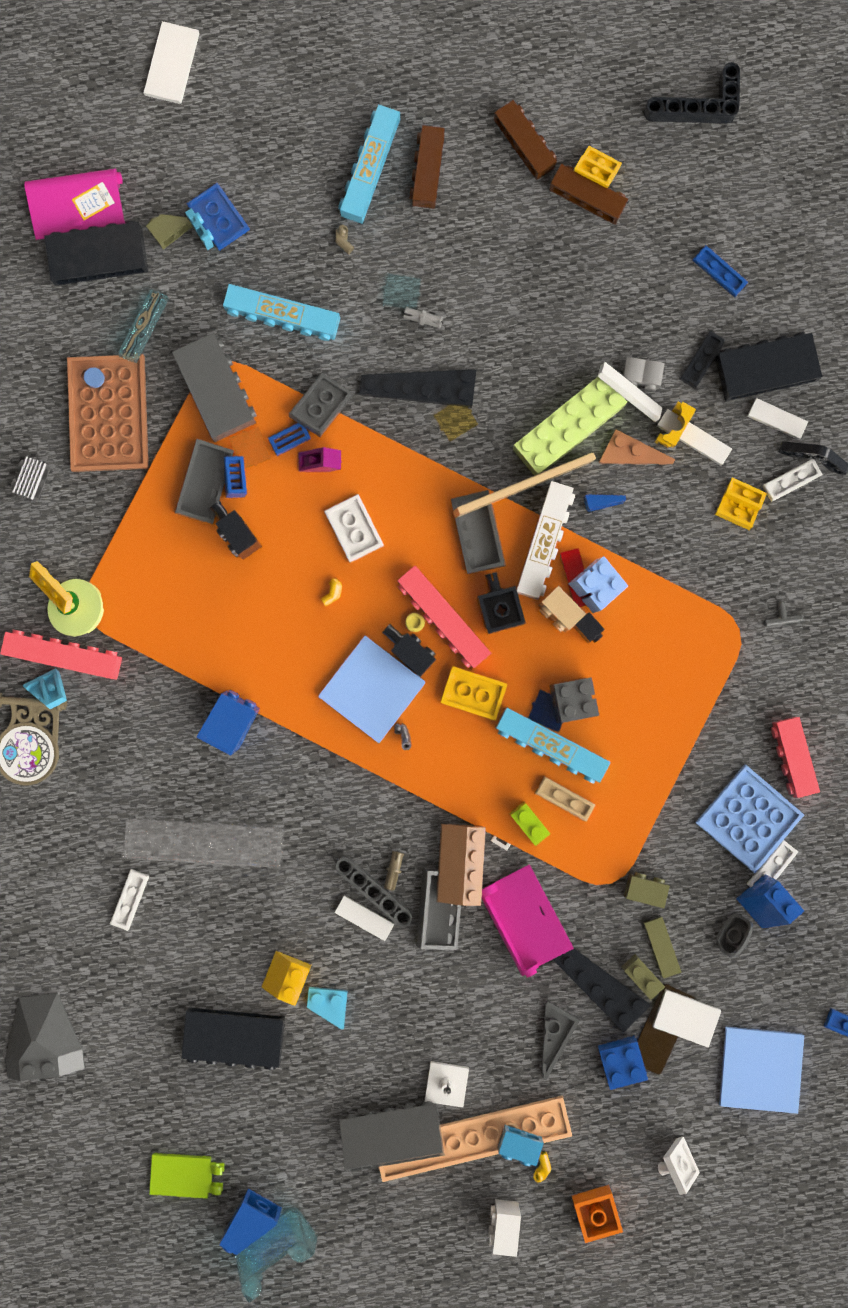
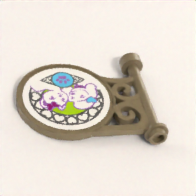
(28, 748)

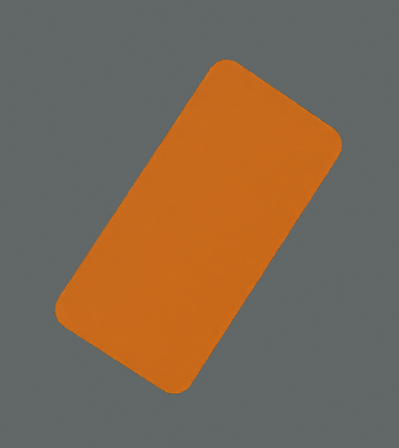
(272, 640)

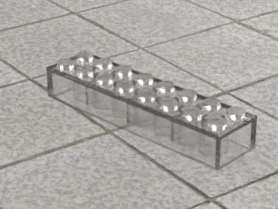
(204, 842)

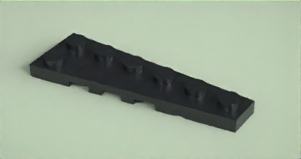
(434, 387)
(604, 990)

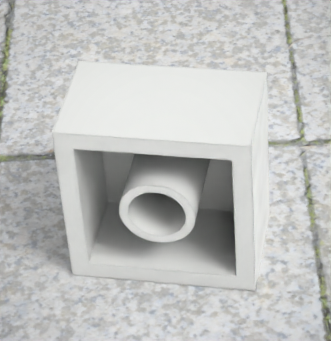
(504, 1227)

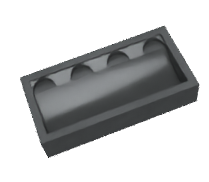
(203, 481)
(479, 536)
(436, 921)

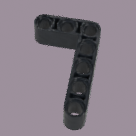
(700, 105)

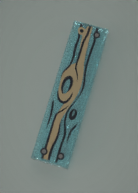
(143, 326)

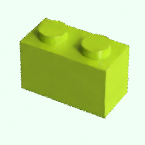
(529, 823)

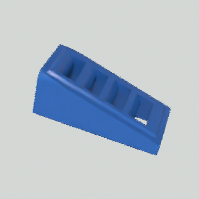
(235, 493)
(597, 502)

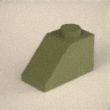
(168, 228)

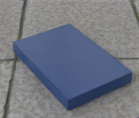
(219, 216)

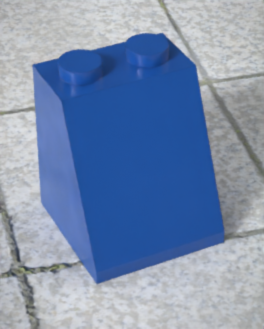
(228, 722)
(769, 903)
(250, 1222)

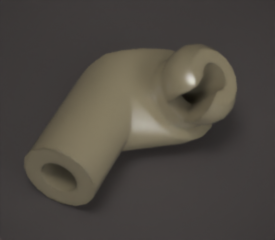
(341, 239)

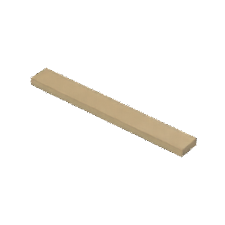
(523, 485)

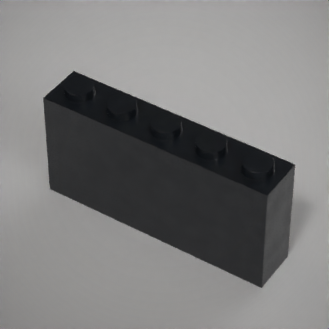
(96, 253)
(768, 366)
(233, 1038)

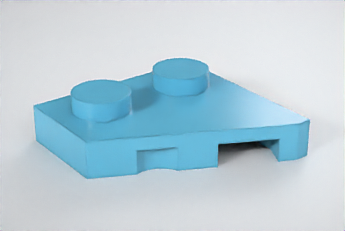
(196, 221)
(48, 689)
(328, 1004)

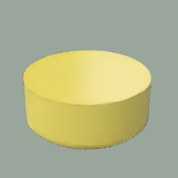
(414, 622)

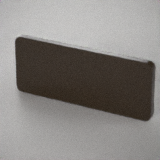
(654, 1043)

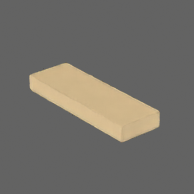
(565, 799)

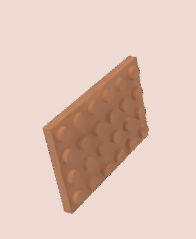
(108, 420)

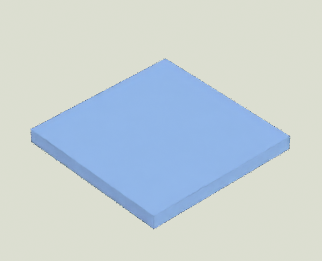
(372, 689)
(749, 818)
(761, 1070)

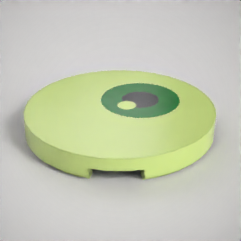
(85, 609)

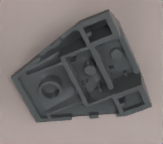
(42, 1040)

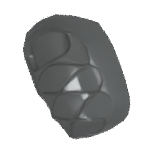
(734, 935)

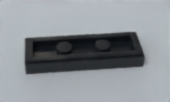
(702, 359)

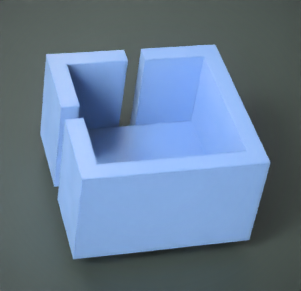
(602, 584)

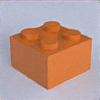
(597, 1213)

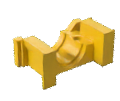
(684, 414)

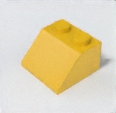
(286, 978)

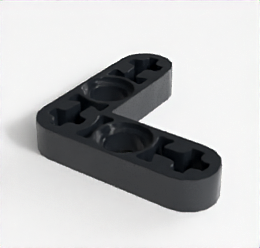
(821, 453)

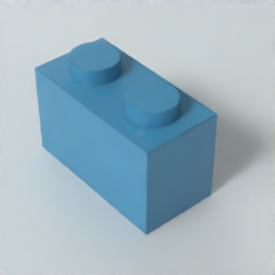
(520, 1146)

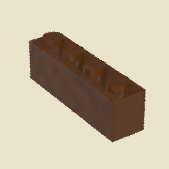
(525, 140)
(428, 166)
(588, 194)

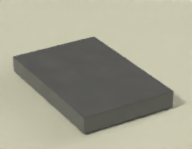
(320, 404)

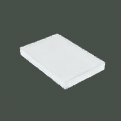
(354, 528)
(686, 1018)

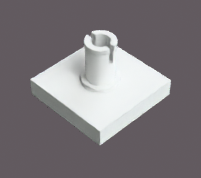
(446, 1084)
(679, 1165)

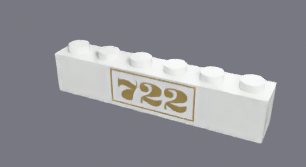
(544, 540)

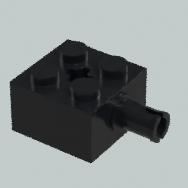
(235, 531)
(507, 599)
(410, 651)

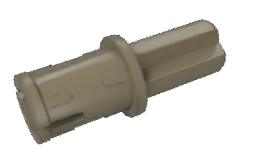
(393, 871)

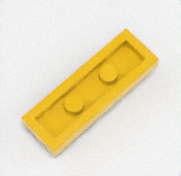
(50, 587)

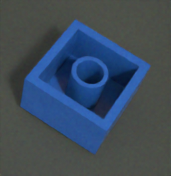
(622, 1062)

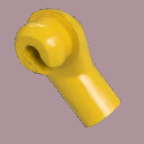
(334, 593)
(543, 1169)

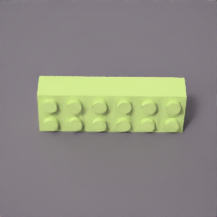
(569, 426)

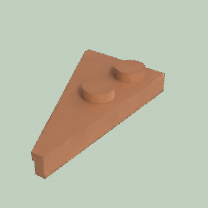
(627, 450)

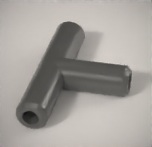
(783, 618)

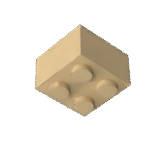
(561, 610)

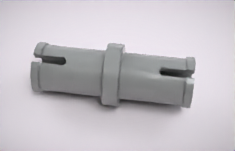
(423, 317)

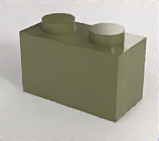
(647, 891)
(642, 977)

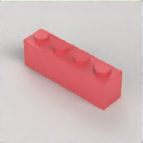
(795, 757)

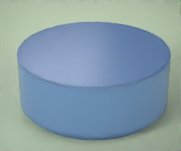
(94, 377)

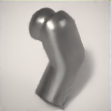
(405, 736)

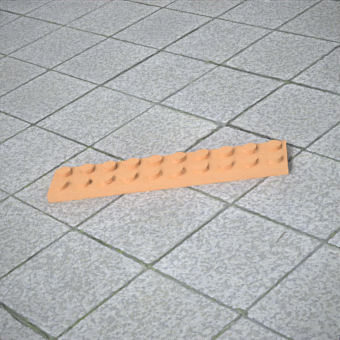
(481, 1134)

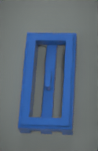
(288, 447)

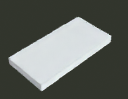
(171, 62)

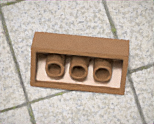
(461, 864)

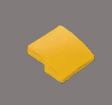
(597, 167)
(740, 503)

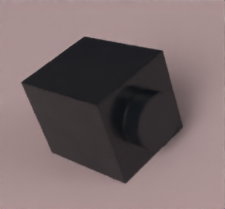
(589, 628)

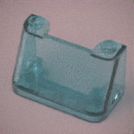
(290, 1236)

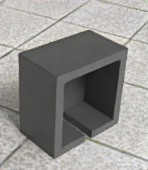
(574, 700)

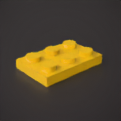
(474, 693)

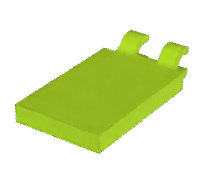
(184, 1175)

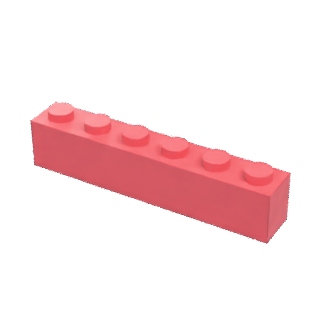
(444, 618)
(61, 655)

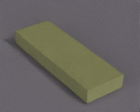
(662, 947)

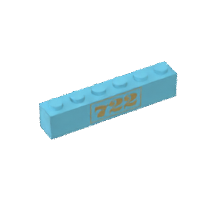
(370, 163)
(282, 312)
(555, 746)

